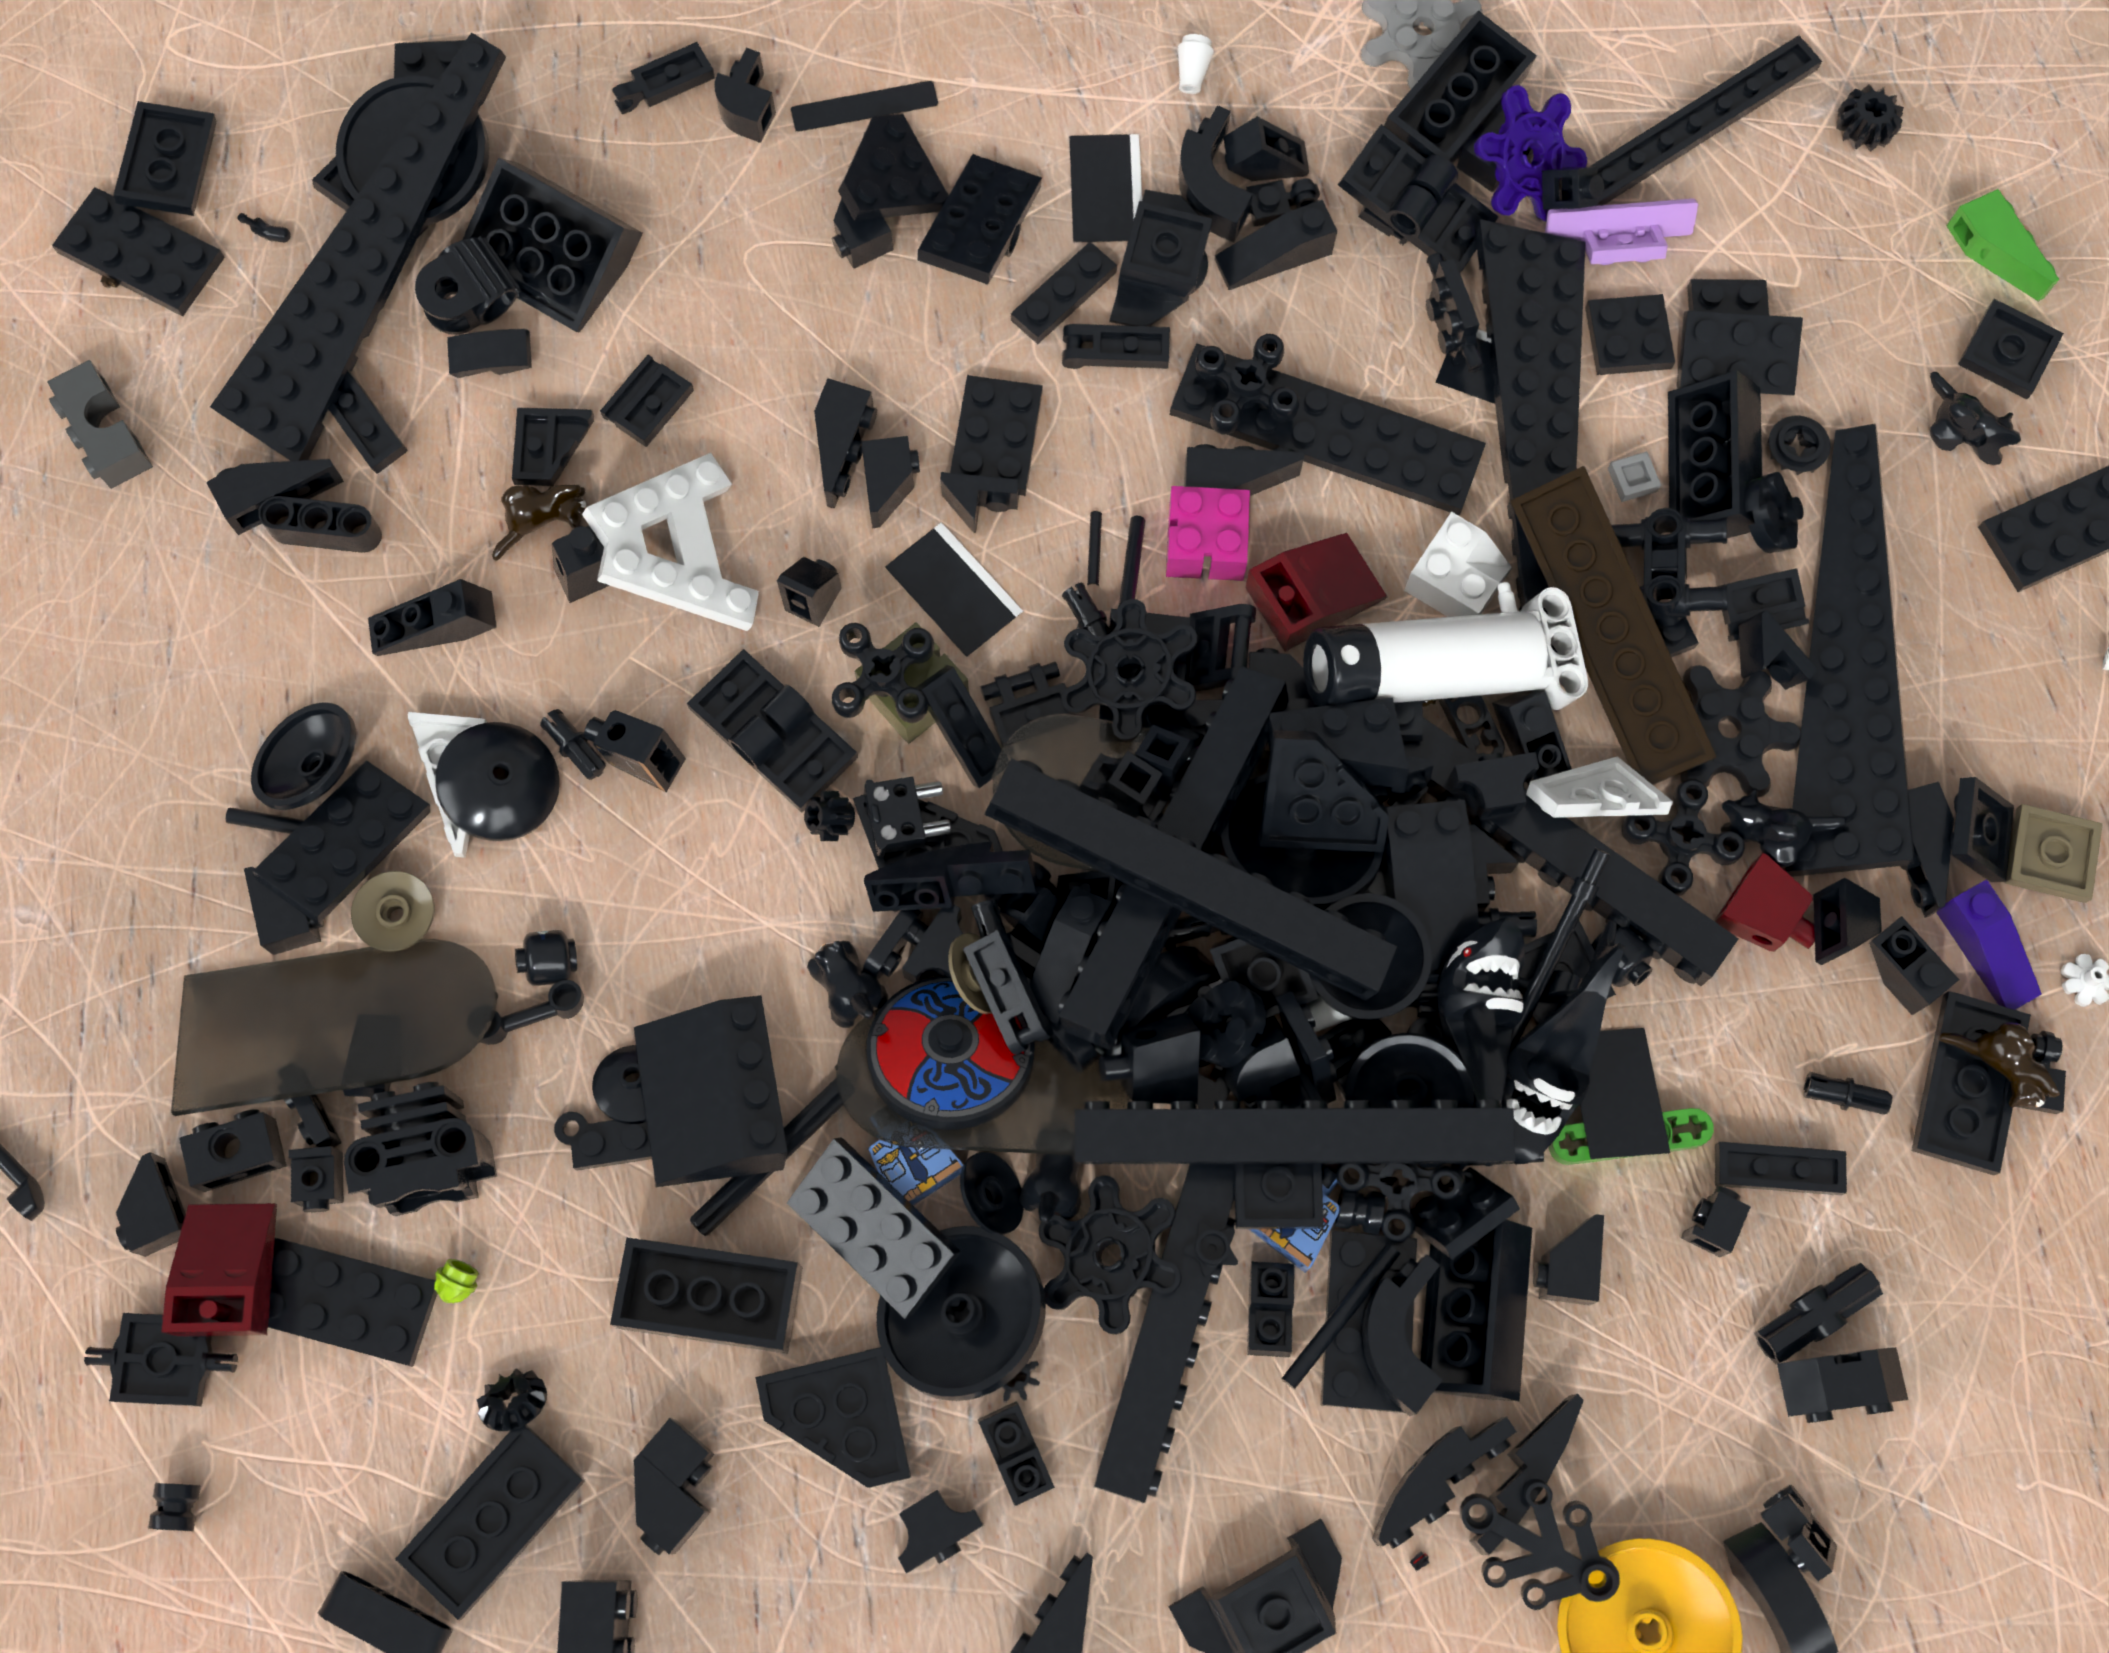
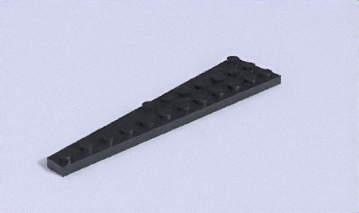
(314, 335)
(1536, 363)

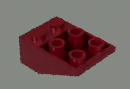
(1312, 588)
(221, 1271)

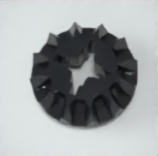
(1810, 435)
(521, 1410)

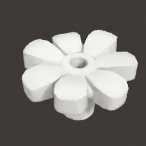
(2087, 980)

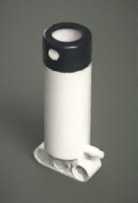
(1451, 655)

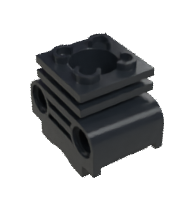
(417, 1151)

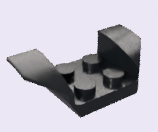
(1160, 259)
(1272, 1609)

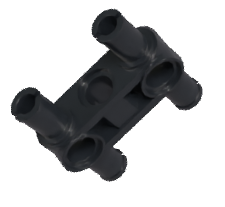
(1667, 562)

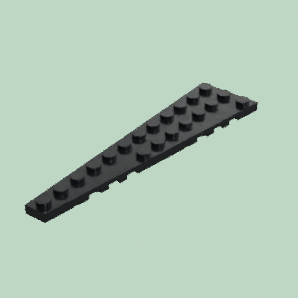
(1852, 709)

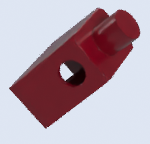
(1768, 907)

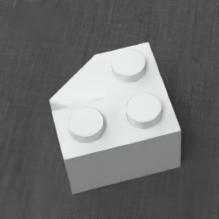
(1458, 570)

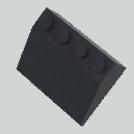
(552, 242)
(710, 1093)

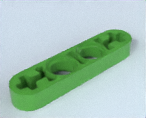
(1679, 1118)

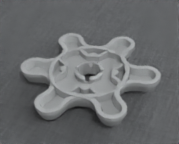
(1401, 41)

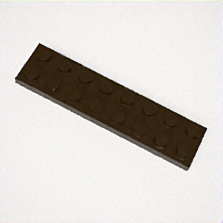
(1614, 628)

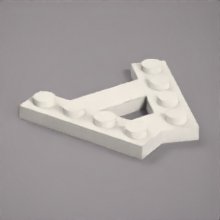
(696, 578)

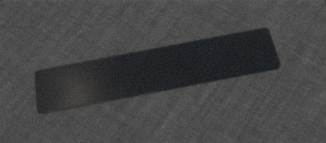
(864, 106)

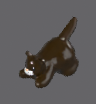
(530, 509)
(2010, 1053)

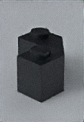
(1842, 1382)

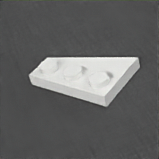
(1598, 790)

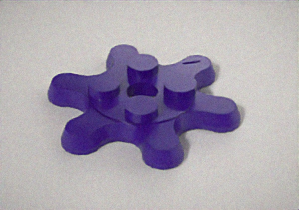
(1522, 130)

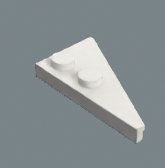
(433, 735)

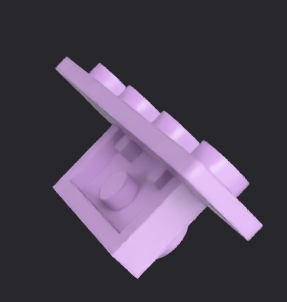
(1625, 230)

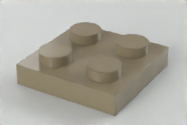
(2054, 853)

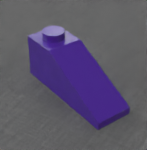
(1991, 944)

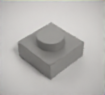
(1634, 476)

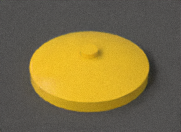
(1662, 1605)

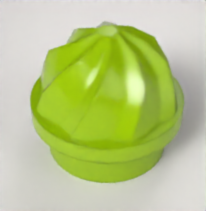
(455, 1281)

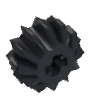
(1869, 117)

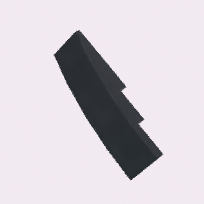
(1536, 1459)

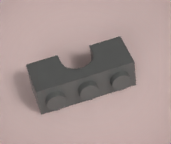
(85, 399)

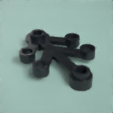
(1545, 1550)

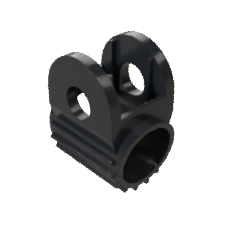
(476, 277)

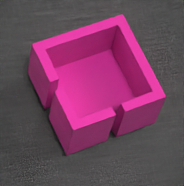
(1210, 525)

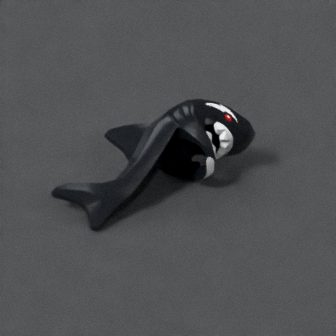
(1483, 1003)
(1554, 1059)

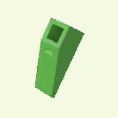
(1999, 242)

